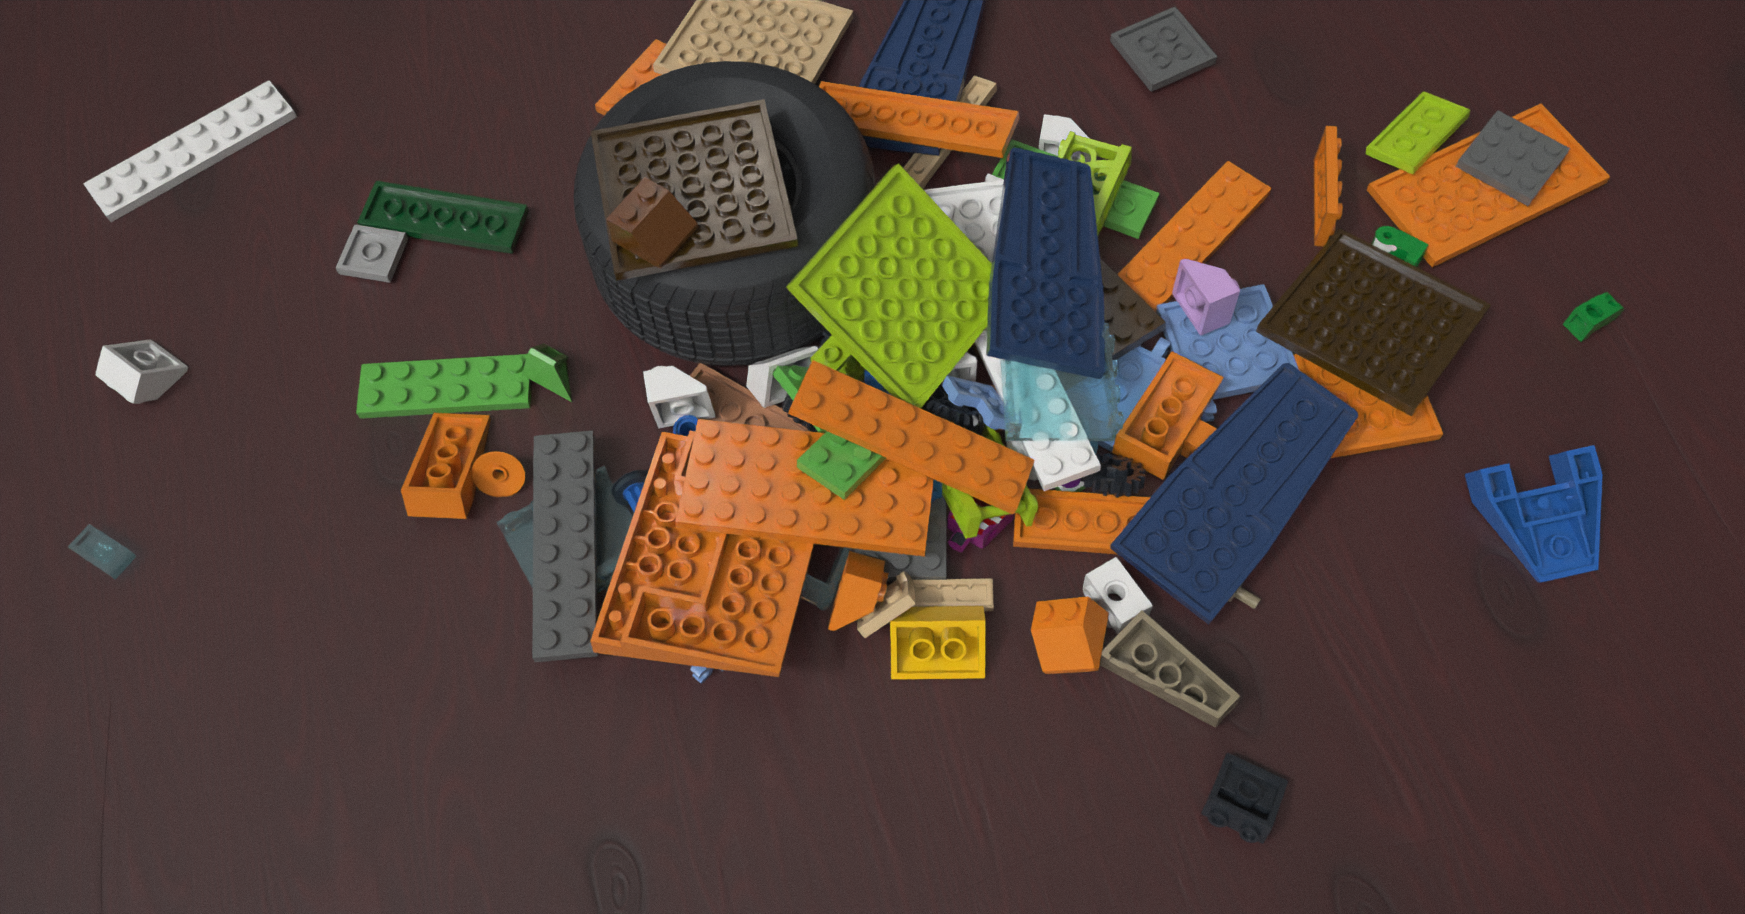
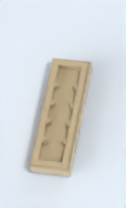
(954, 593)

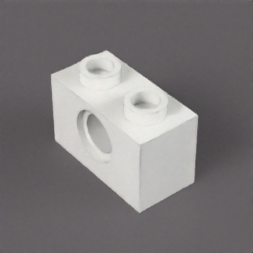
(1114, 579)

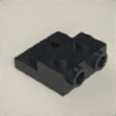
(1244, 799)

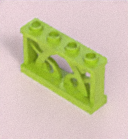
(1113, 169)

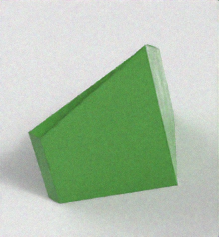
(548, 369)

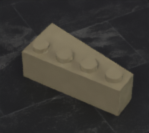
(1165, 668)

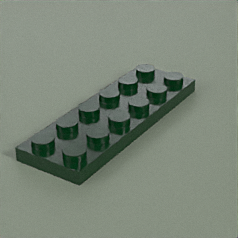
(445, 216)

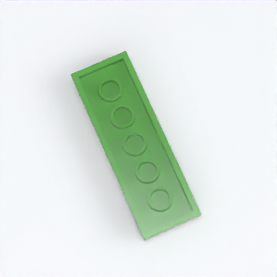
(1130, 208)
(443, 386)

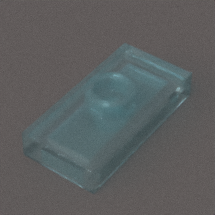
(102, 551)

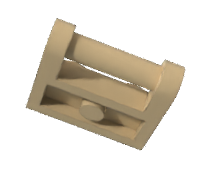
(897, 599)

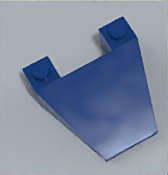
(1547, 527)

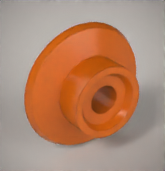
(498, 483)

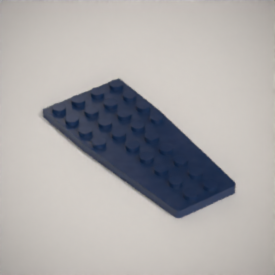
(925, 56)
(1047, 268)
(1236, 492)

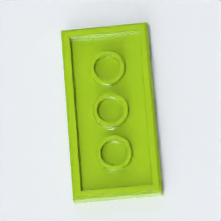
(1417, 132)

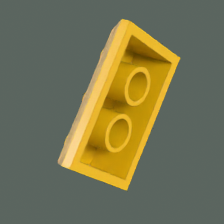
(938, 643)

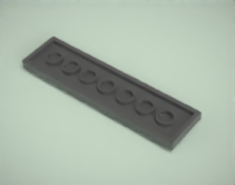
(564, 546)

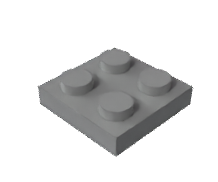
(372, 253)

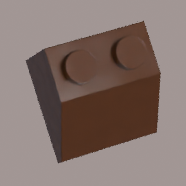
(651, 223)

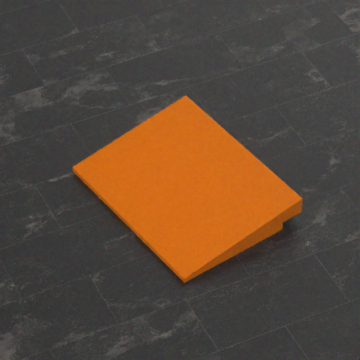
(696, 591)

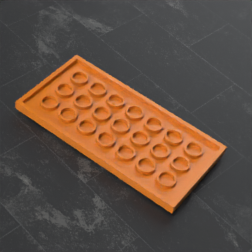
(1461, 212)
(750, 485)

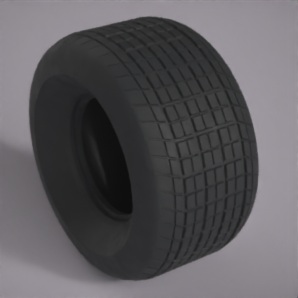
(736, 306)

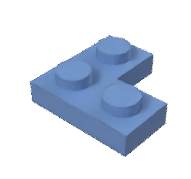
(976, 395)

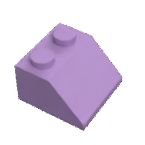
(1205, 295)

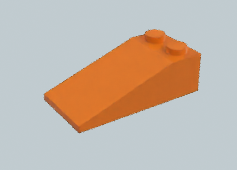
(1166, 414)
(441, 471)

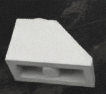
(1054, 130)

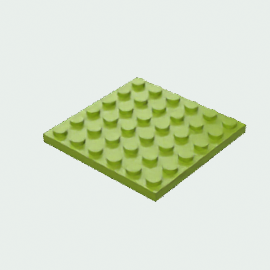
(899, 288)

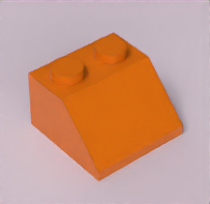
(859, 589)
(1069, 634)

